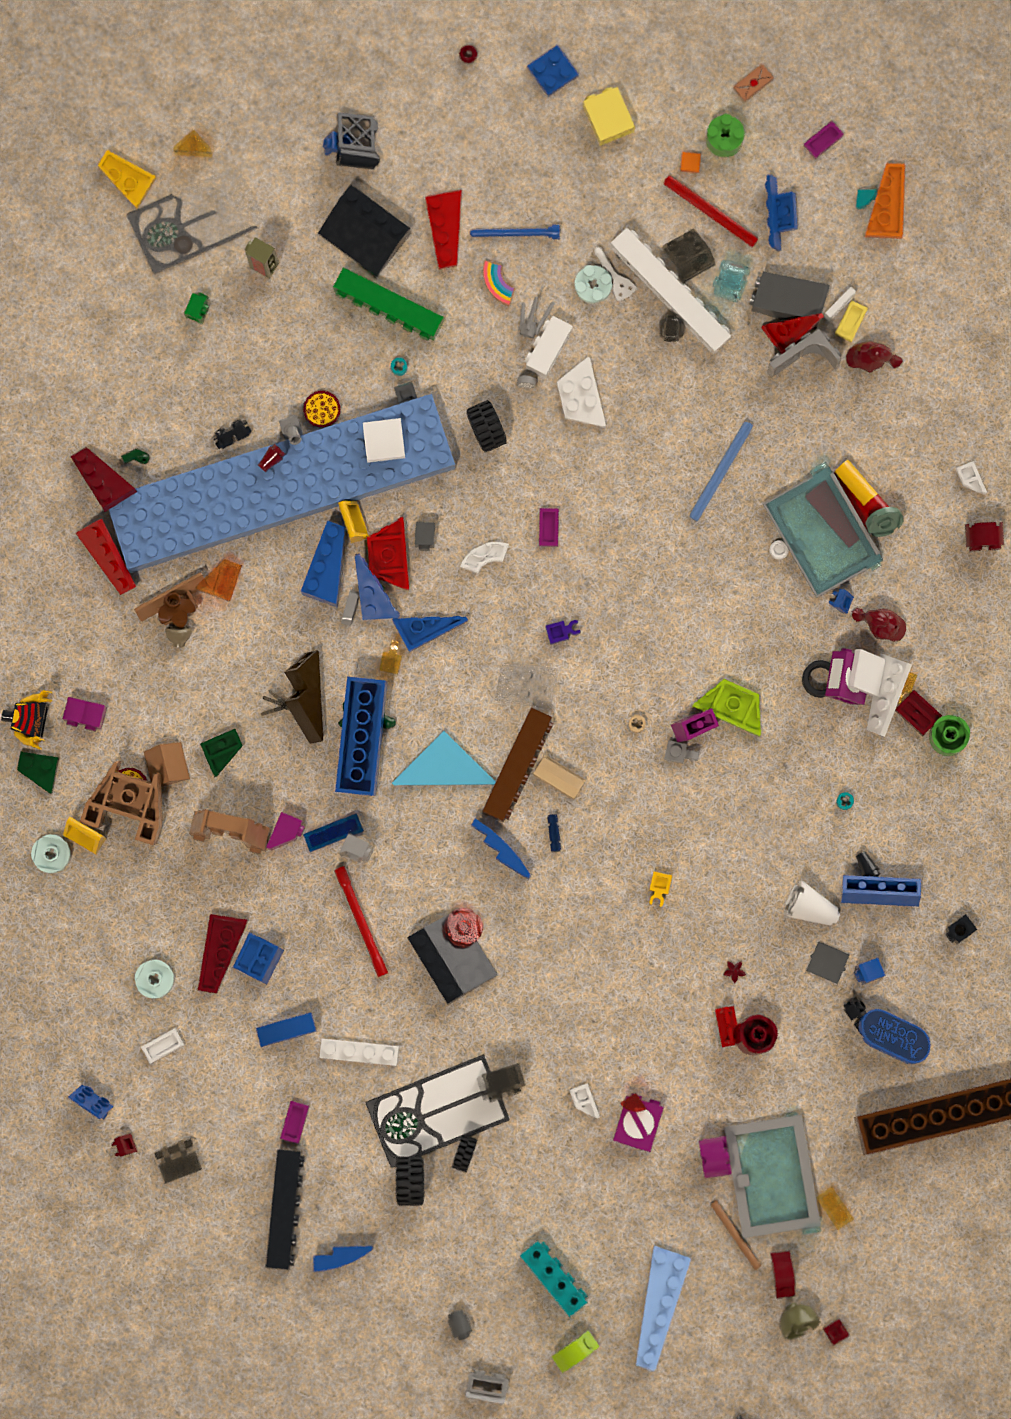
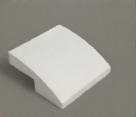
(383, 440)

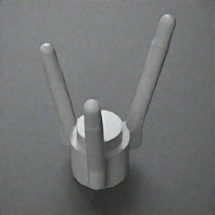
(529, 328)

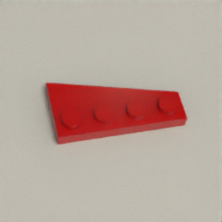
(445, 225)

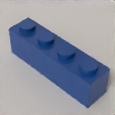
(881, 890)

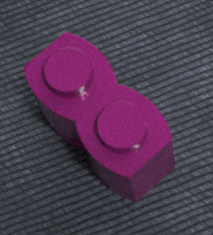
(84, 713)

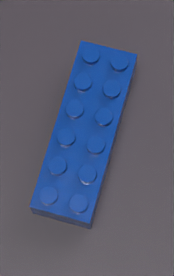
(361, 736)

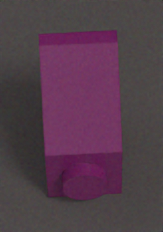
(694, 725)
(285, 831)

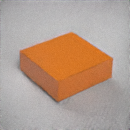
(690, 162)

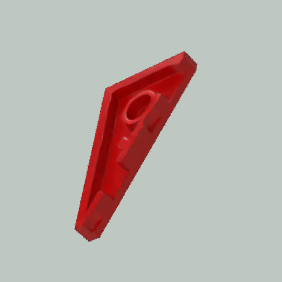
(790, 331)

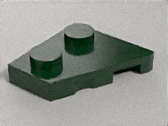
(221, 750)
(39, 769)

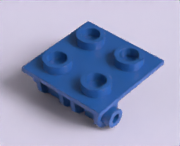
(91, 1102)

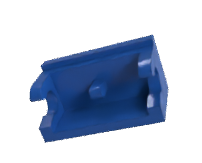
(264, 961)

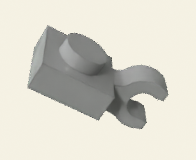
(677, 752)

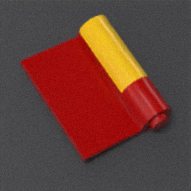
(859, 491)

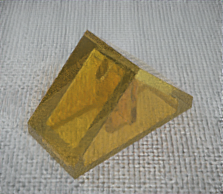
(192, 146)

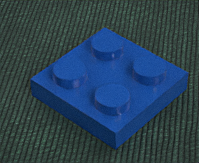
(552, 70)

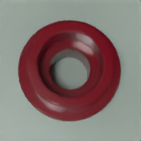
(468, 48)

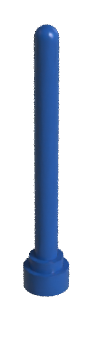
(552, 232)

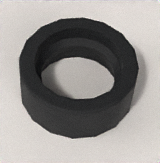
(805, 678)

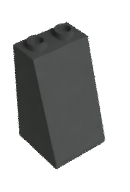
(788, 296)

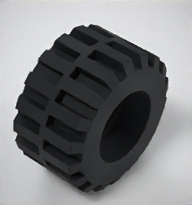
(486, 426)
(409, 1180)

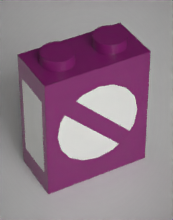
(839, 679)
(639, 1128)

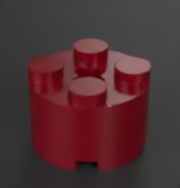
(984, 535)
(756, 1024)

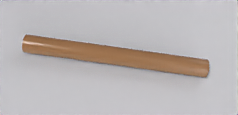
(735, 1235)

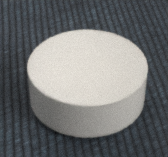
(778, 550)

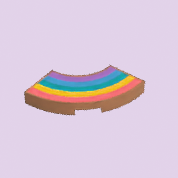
(496, 284)

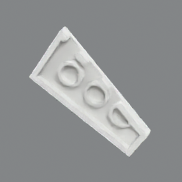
(891, 687)

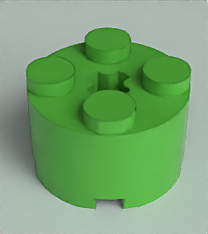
(725, 126)
(945, 745)

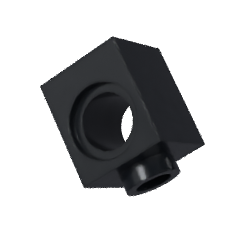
(968, 926)

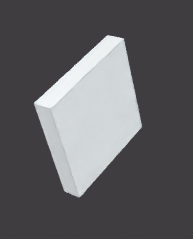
(866, 672)

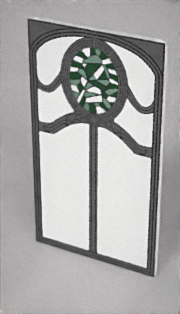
(435, 1111)

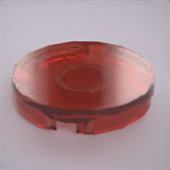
(463, 926)

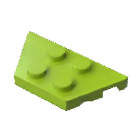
(733, 705)

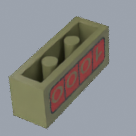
(261, 257)

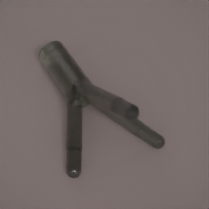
(279, 701)

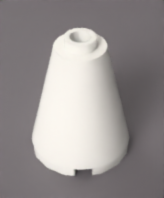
(810, 906)

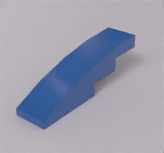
(506, 854)

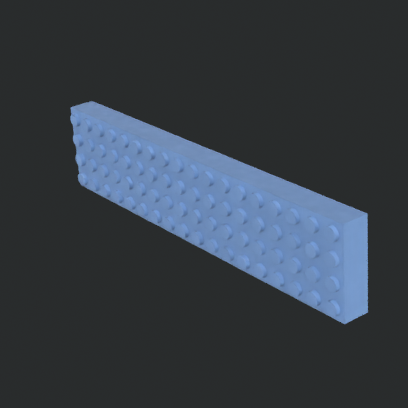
(242, 499)

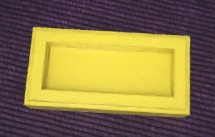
(851, 321)

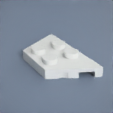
(580, 395)

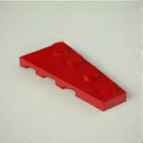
(103, 550)

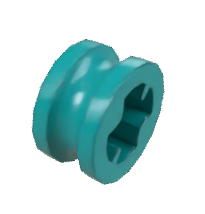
(404, 367)
(839, 801)

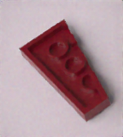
(102, 480)
(220, 946)

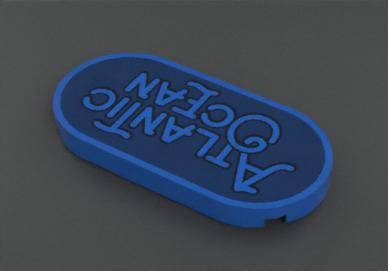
(894, 1036)

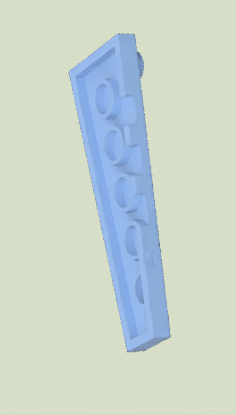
(663, 1290)

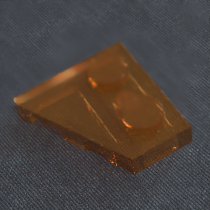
(221, 580)

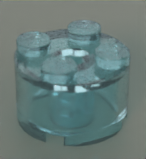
(731, 281)

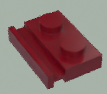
(918, 713)

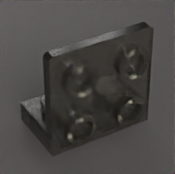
(689, 255)

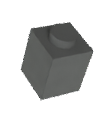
(424, 535)

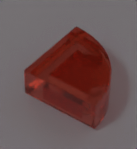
(633, 1104)

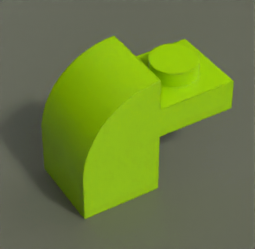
(575, 1351)

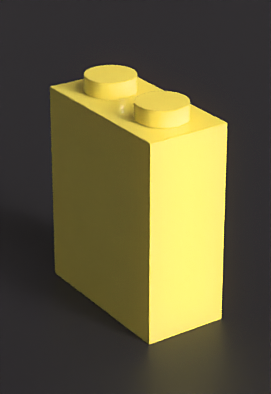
(608, 115)

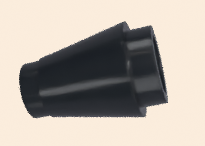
(867, 865)

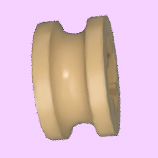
(634, 729)

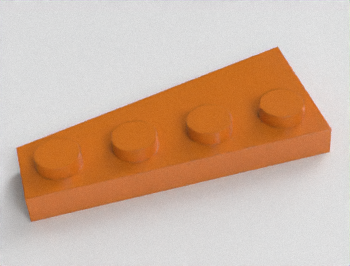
(888, 209)

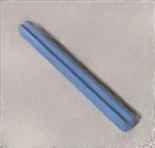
(721, 471)

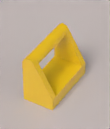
(353, 520)
(83, 835)

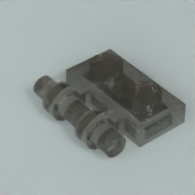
(181, 1166)

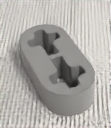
(350, 608)

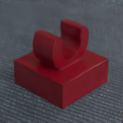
(125, 1145)
(836, 1332)

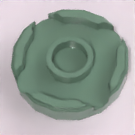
(884, 521)

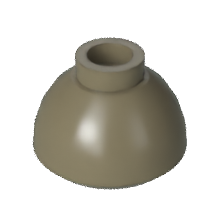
(178, 635)

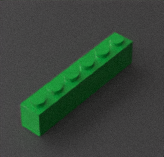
(389, 304)

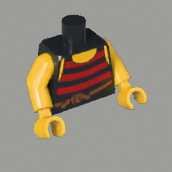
(29, 718)

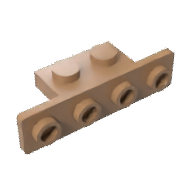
(184, 589)

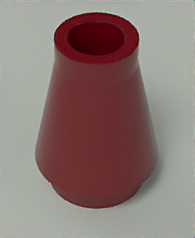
(271, 458)

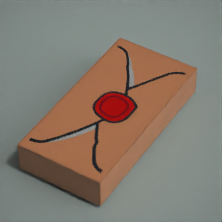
(753, 83)

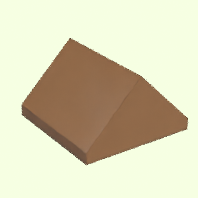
(168, 761)

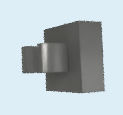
(405, 392)

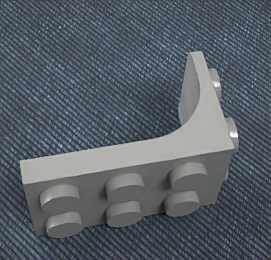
(811, 343)

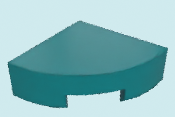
(865, 197)

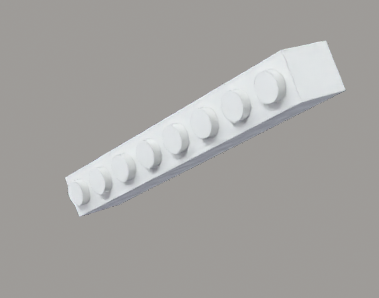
(670, 290)

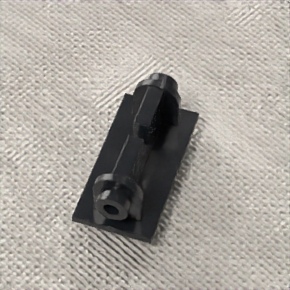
(224, 436)
(855, 1010)

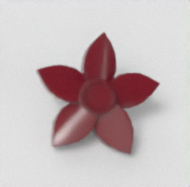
(734, 971)

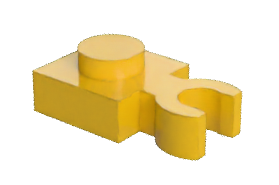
(659, 885)

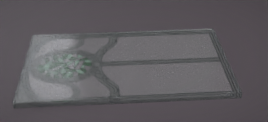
(196, 219)

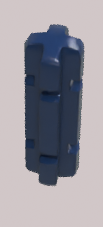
(554, 833)

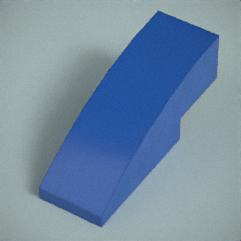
(286, 1029)
(340, 1257)

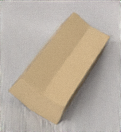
(559, 777)

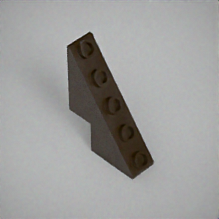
(306, 700)

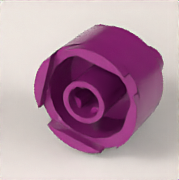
(715, 1157)

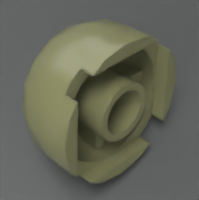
(797, 1320)

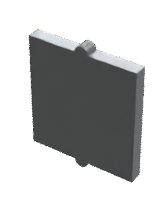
(827, 962)

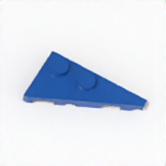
(373, 600)
(419, 631)

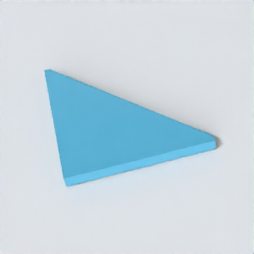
(443, 764)

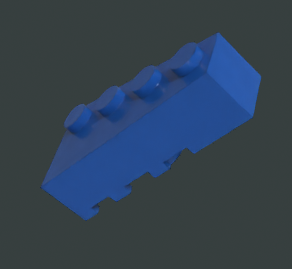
(326, 566)

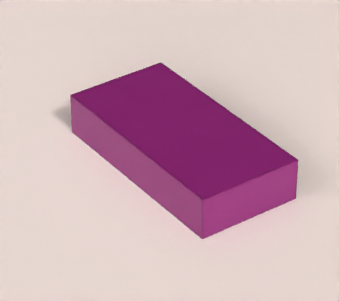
(823, 139)
(548, 527)
(294, 1122)

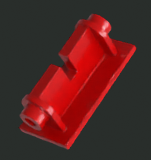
(726, 1025)

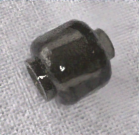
(671, 328)

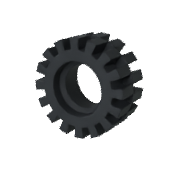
(464, 1153)

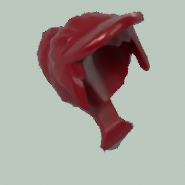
(871, 356)
(882, 623)

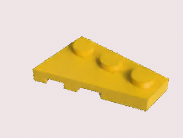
(127, 177)

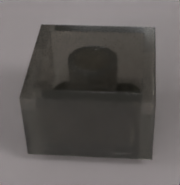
(501, 1082)

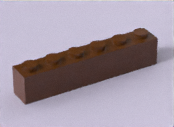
(517, 765)

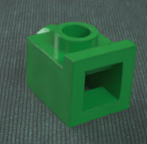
(197, 307)

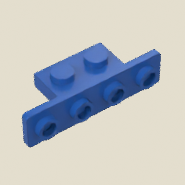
(781, 212)

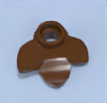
(175, 613)

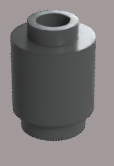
(459, 1325)

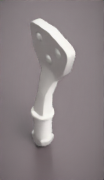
(617, 280)

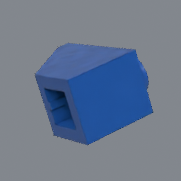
(869, 971)

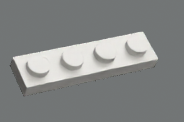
(359, 1052)

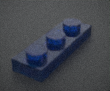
(333, 832)

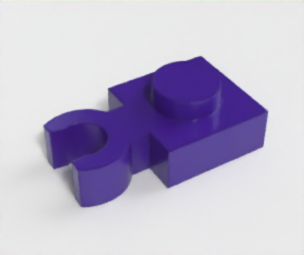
(559, 632)

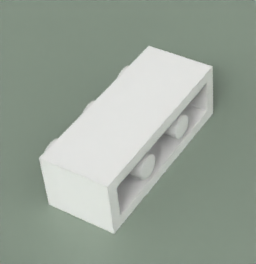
(548, 346)

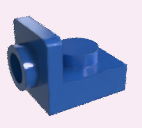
(330, 142)

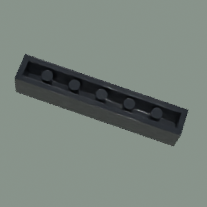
(283, 1209)

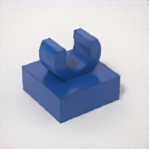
(843, 601)

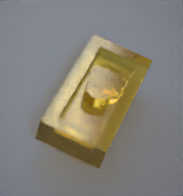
(834, 1208)

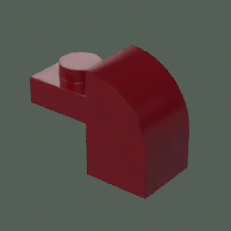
(783, 1274)

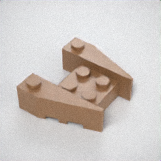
(128, 798)
(252, 835)

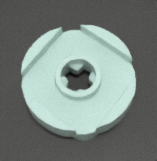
(598, 293)
(44, 845)
(149, 969)

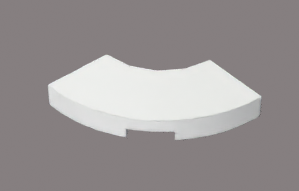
(483, 555)

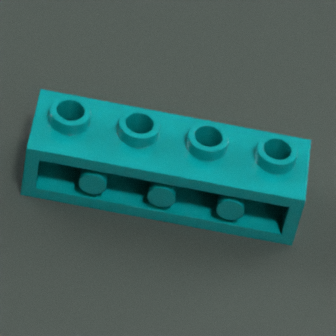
(554, 1279)

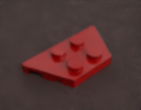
(389, 555)

